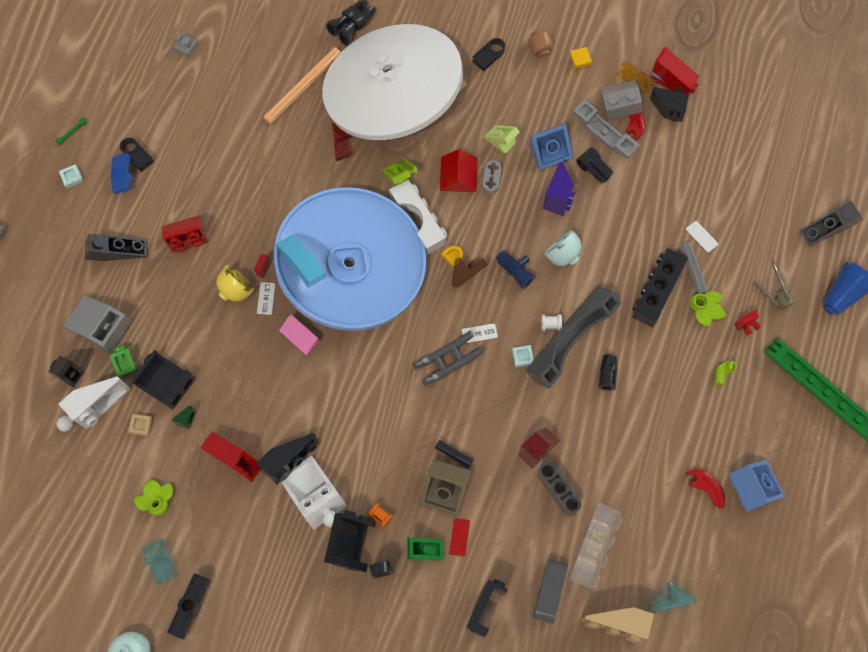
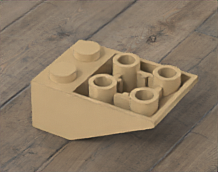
(629, 622)

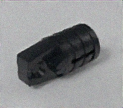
(608, 373)

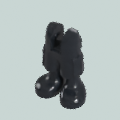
(355, 17)

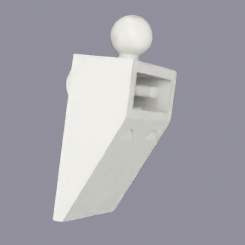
(90, 403)
(313, 493)

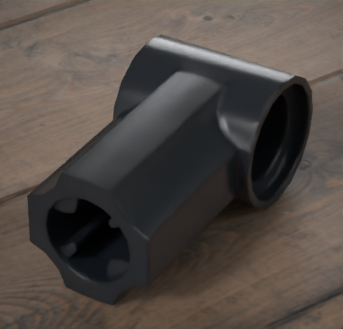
(592, 162)

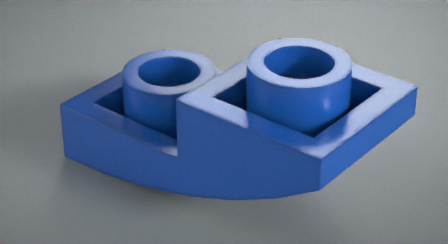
(120, 176)

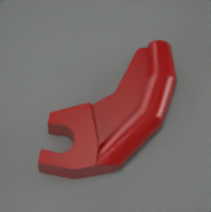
(636, 125)
(707, 483)

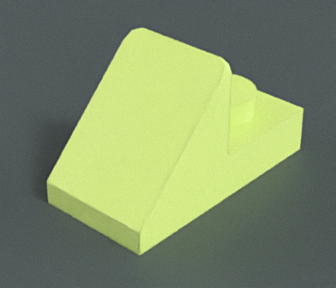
(502, 137)

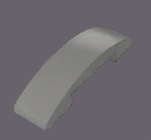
(604, 131)

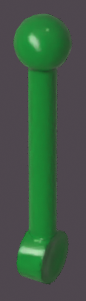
(82, 122)

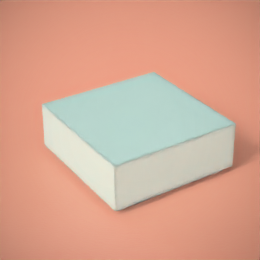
(71, 176)
(522, 356)

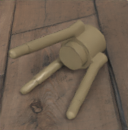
(784, 298)

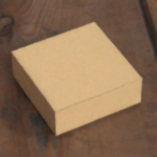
(140, 425)

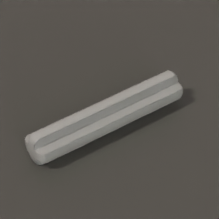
(694, 268)

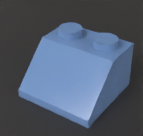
(756, 485)

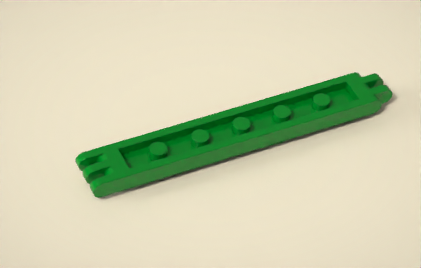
(819, 387)

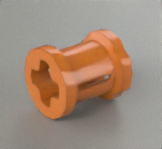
(380, 515)

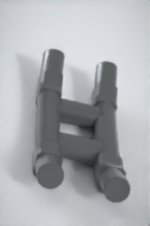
(436, 357)

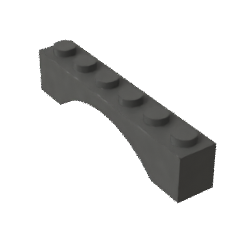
(549, 363)

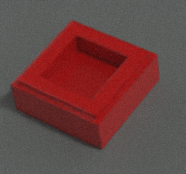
(262, 265)

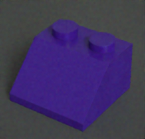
(559, 193)

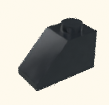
(670, 103)
(66, 371)

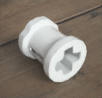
(551, 322)

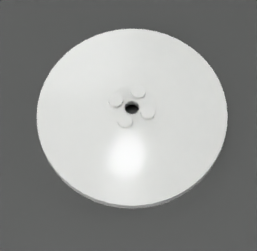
(394, 102)

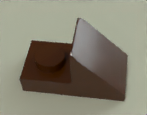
(463, 273)

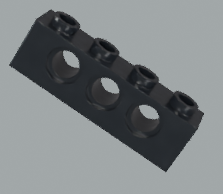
(674, 263)

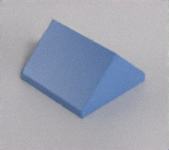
(551, 146)

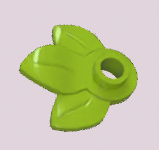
(710, 307)
(152, 495)

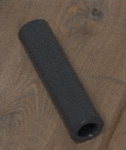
(454, 454)

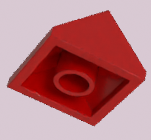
(458, 172)

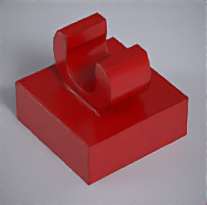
(748, 320)

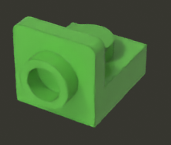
(122, 360)

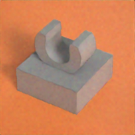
(185, 45)

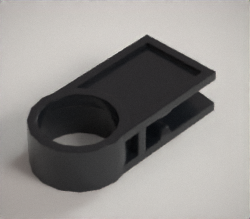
(486, 57)
(139, 156)
(380, 569)

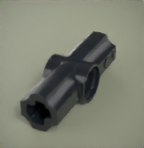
(182, 620)

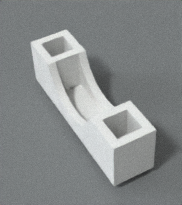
(407, 198)

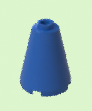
(847, 288)

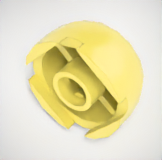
(233, 285)

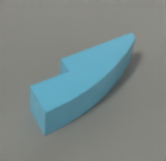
(301, 260)

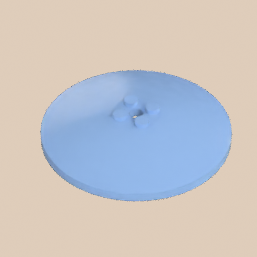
(357, 228)

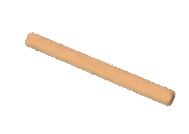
(301, 86)

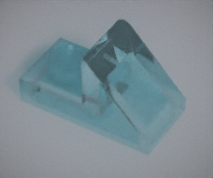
(159, 560)
(677, 598)

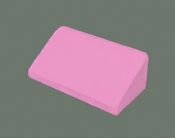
(299, 335)

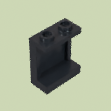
(163, 379)
(347, 541)
(473, 624)

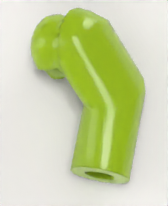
(723, 370)

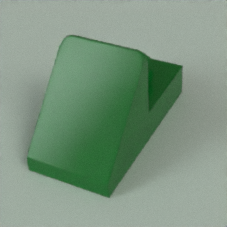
(424, 549)

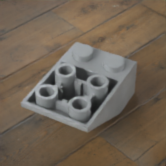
(97, 323)

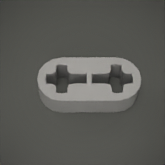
(487, 177)

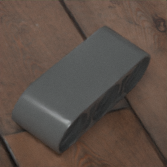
(560, 499)
(550, 591)

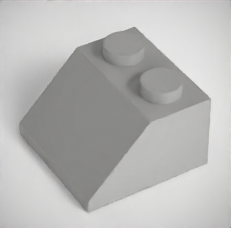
(621, 99)

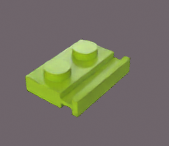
(399, 172)

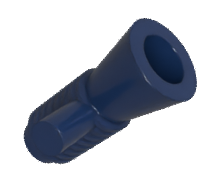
(515, 268)

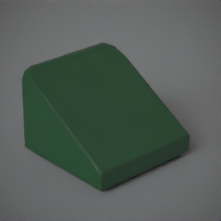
(185, 417)

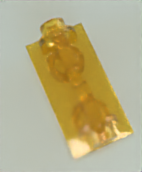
(631, 72)

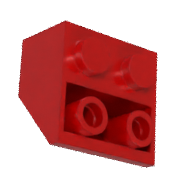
(184, 234)

